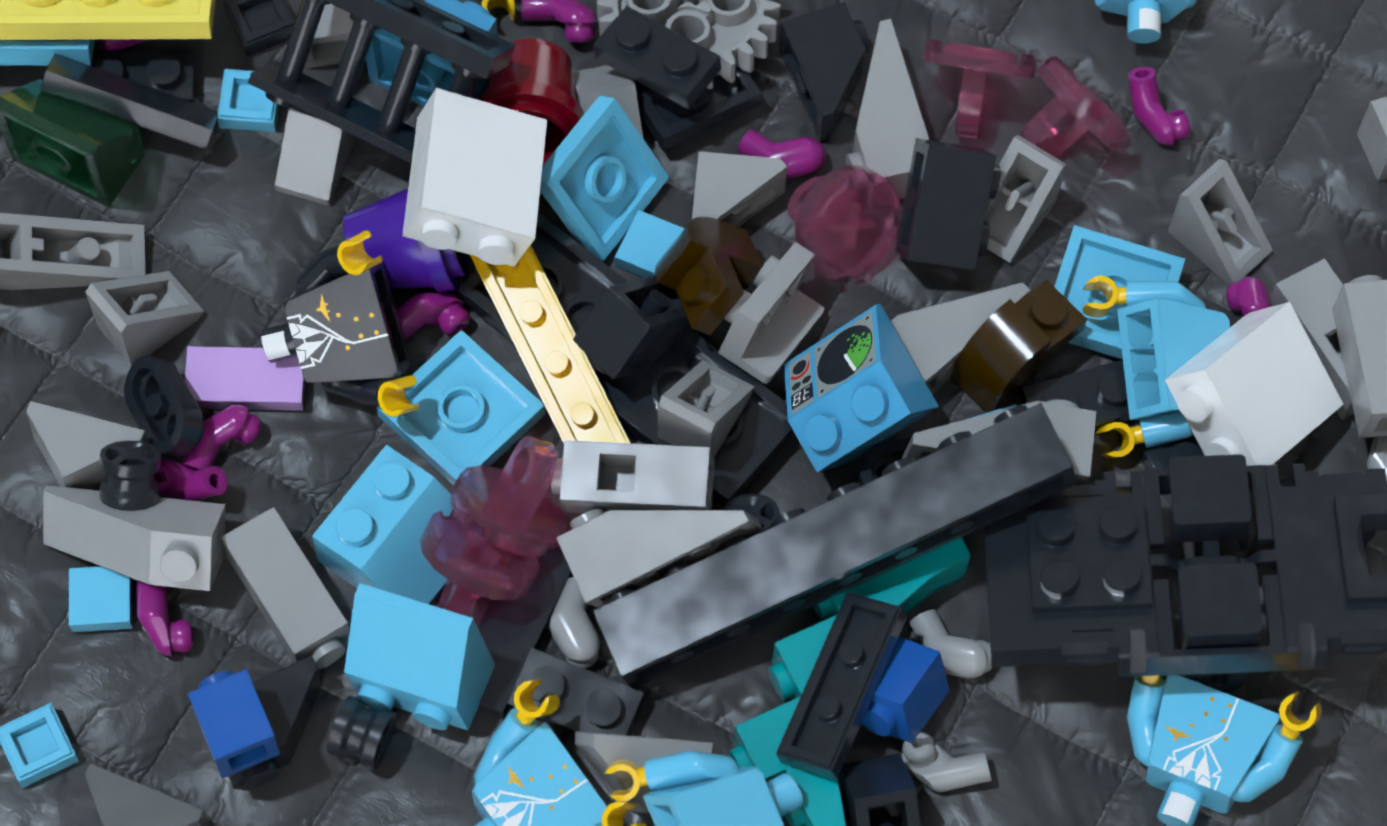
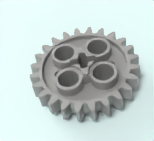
(727, 27)

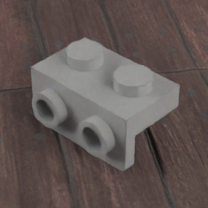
(772, 318)

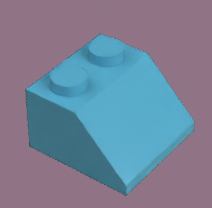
(378, 529)
(416, 658)

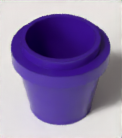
(406, 260)

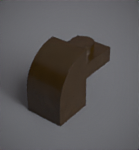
(709, 270)
(1014, 344)

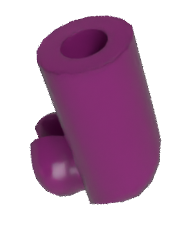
(1150, 113)
(800, 154)
(435, 310)
(187, 484)

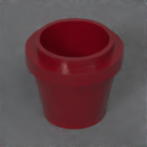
(539, 85)

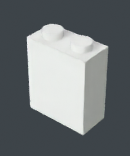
(475, 178)
(1255, 388)

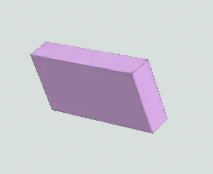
(244, 378)

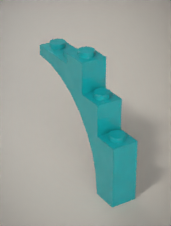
(795, 658)

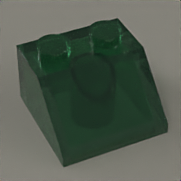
(70, 142)

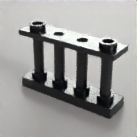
(422, 31)

